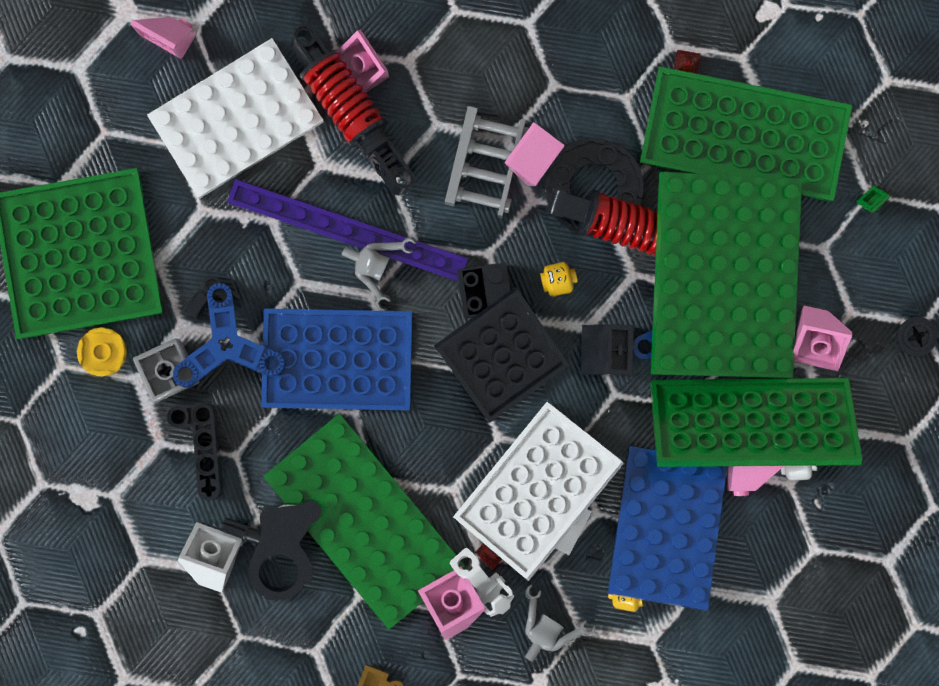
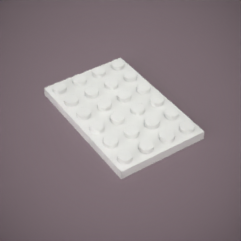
(235, 118)
(538, 490)

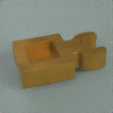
(376, 677)

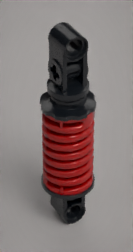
(350, 108)
(609, 218)

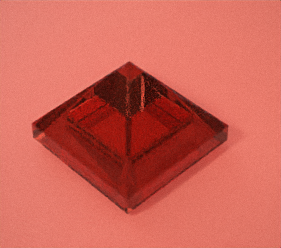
(687, 61)
(488, 556)

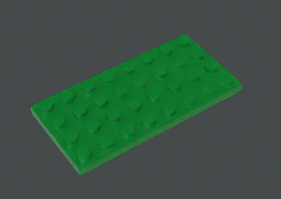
(745, 131)
(754, 422)
(365, 520)

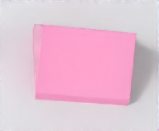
(363, 61)
(534, 155)

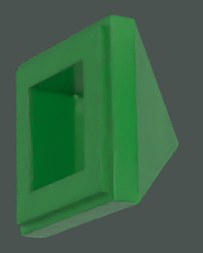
(873, 199)

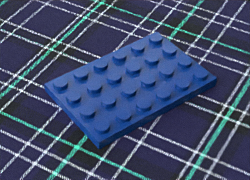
(338, 359)
(667, 532)

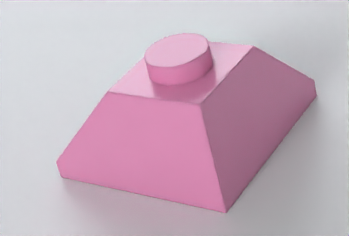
(167, 33)
(820, 339)
(748, 478)
(452, 603)

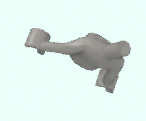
(373, 264)
(546, 631)

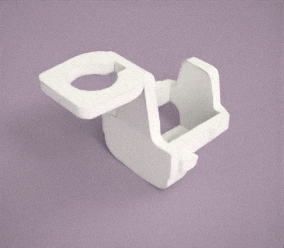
(486, 588)

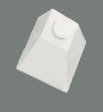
(210, 556)

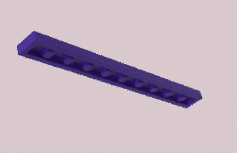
(343, 229)

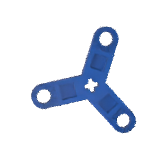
(210, 354)

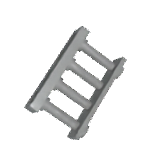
(462, 169)

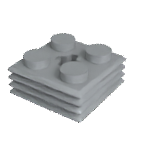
(151, 364)

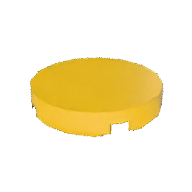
(102, 352)

